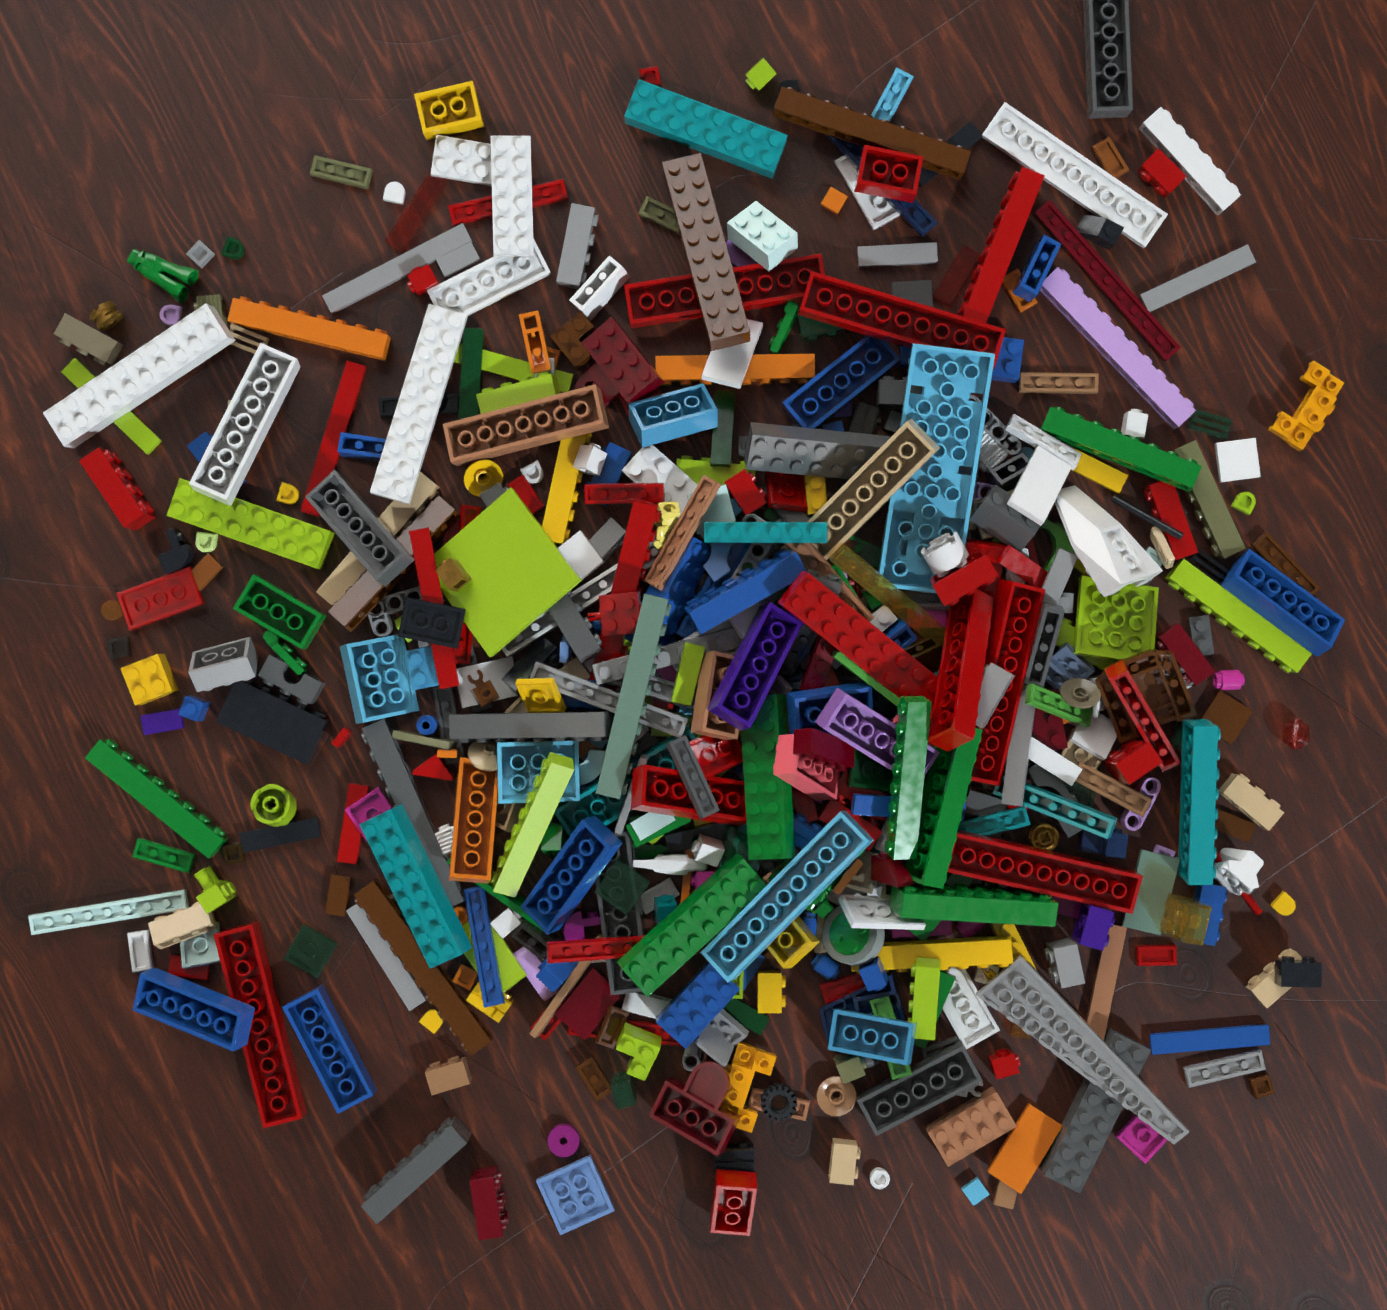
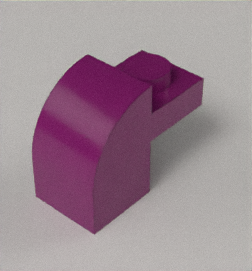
(576, 923)

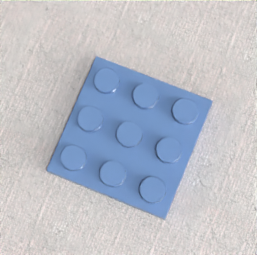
(575, 1194)

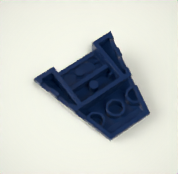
(860, 1002)

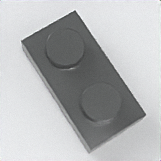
(1201, 634)

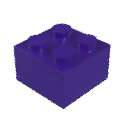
(1093, 926)

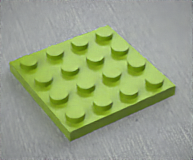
(1115, 624)

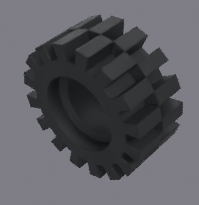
(785, 1112)

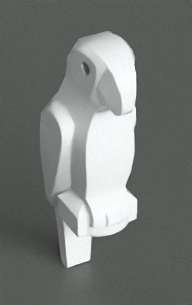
(671, 864)

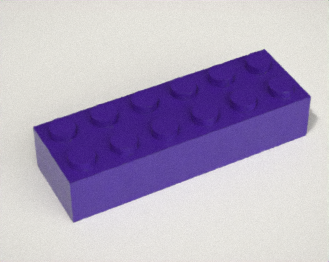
(755, 666)

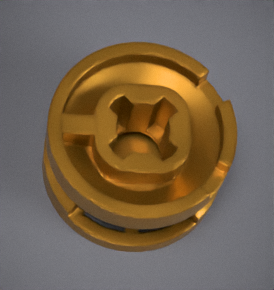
(106, 316)
(1043, 836)

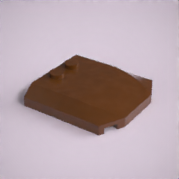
(1161, 685)

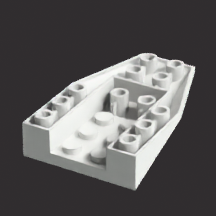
(1103, 544)

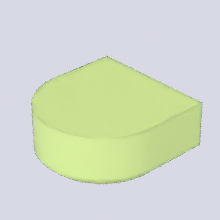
(206, 541)

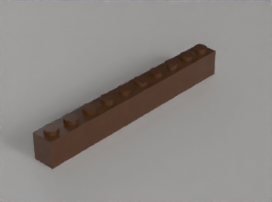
(865, 130)
(435, 982)

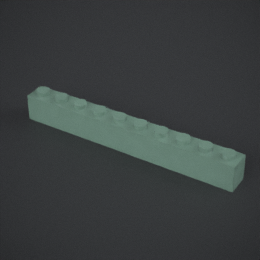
(632, 696)

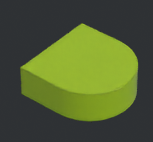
(1244, 502)

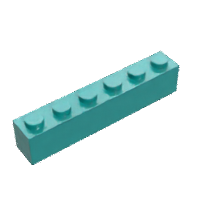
(765, 532)
(1065, 810)

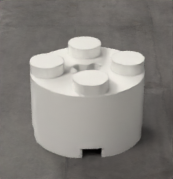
(945, 553)

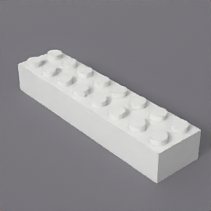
(245, 424)

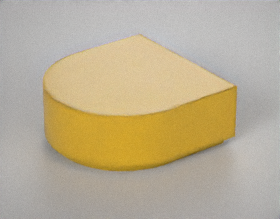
(287, 494)
(1283, 904)
(431, 1020)

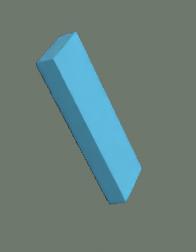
(892, 95)

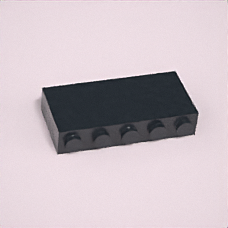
(273, 720)

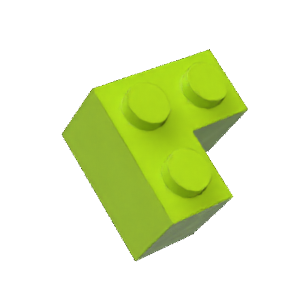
(642, 1048)

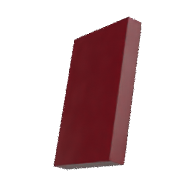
(587, 1004)

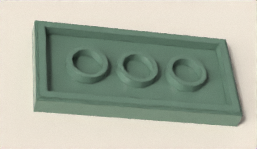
(1158, 880)

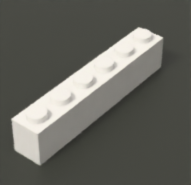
(1185, 154)

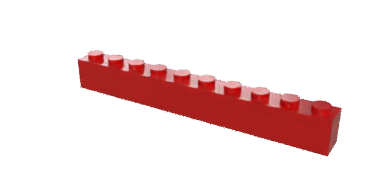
(630, 570)

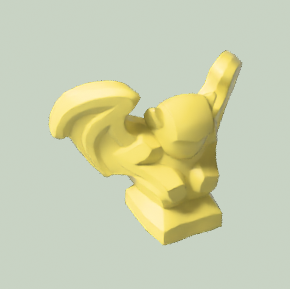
(667, 521)

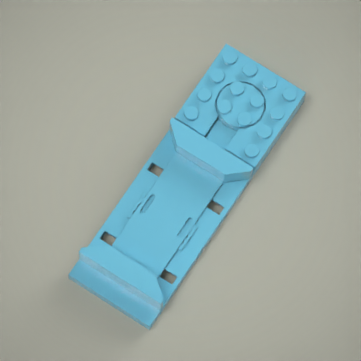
(937, 496)

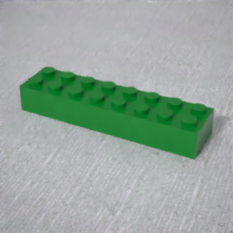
(767, 796)
(942, 812)
(974, 904)
(691, 924)

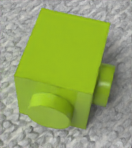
(760, 74)

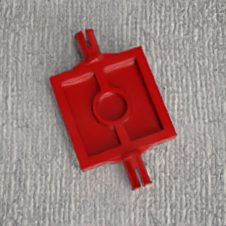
(618, 613)

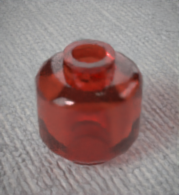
(1296, 734)

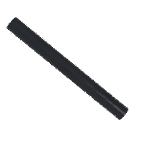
(1147, 517)

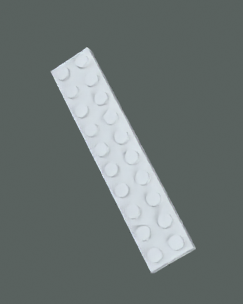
(1074, 174)
(418, 404)

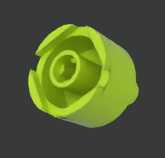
(278, 815)

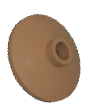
(836, 1105)

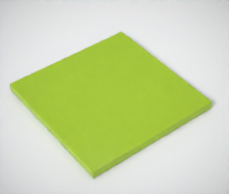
(511, 569)

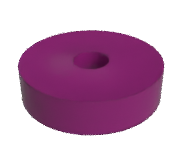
(563, 1149)

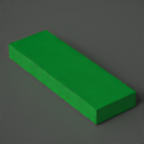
(164, 855)

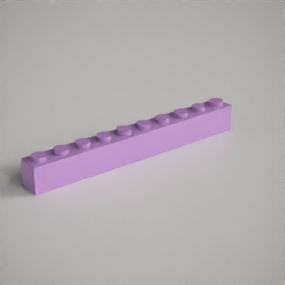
(1116, 348)

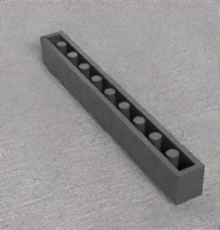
(564, 611)
(404, 791)

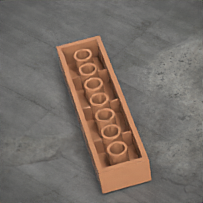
(526, 425)

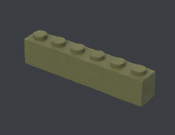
(1210, 507)

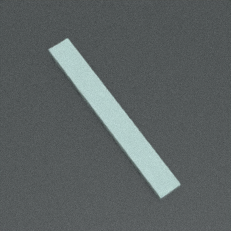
(108, 912)

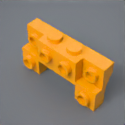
(1312, 410)
(741, 1071)

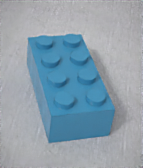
(673, 415)
(872, 1036)

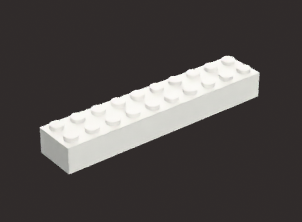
(139, 376)

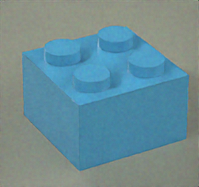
(421, 668)

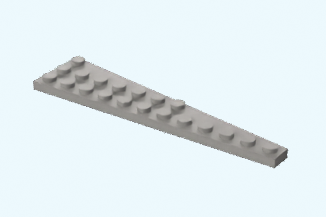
(1041, 1012)

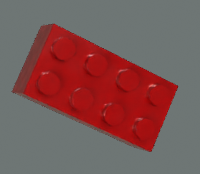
(118, 489)

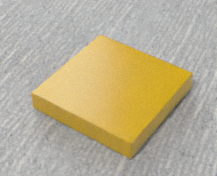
(540, 695)

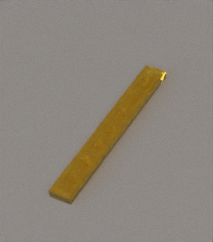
(888, 593)

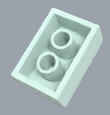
(762, 235)

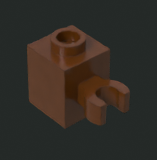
(484, 692)

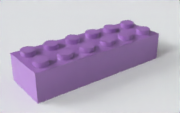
(864, 729)

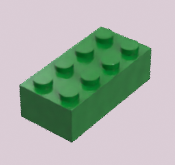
(279, 611)

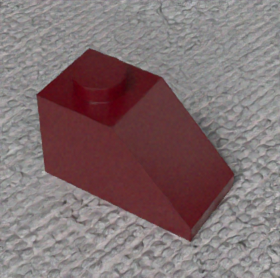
(889, 871)

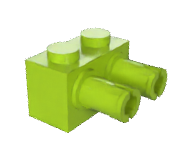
(215, 891)

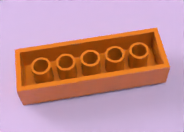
(473, 824)

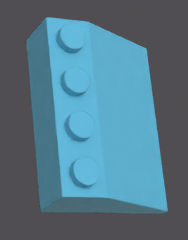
(378, 678)
(522, 761)

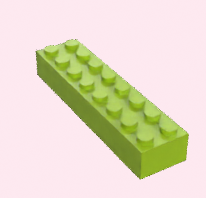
(253, 526)

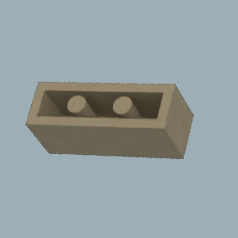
(88, 340)

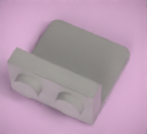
(721, 1037)

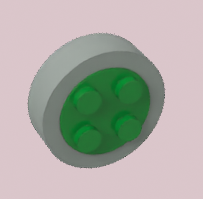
(850, 944)

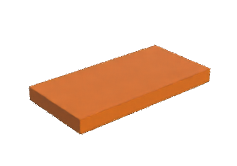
(1024, 1148)

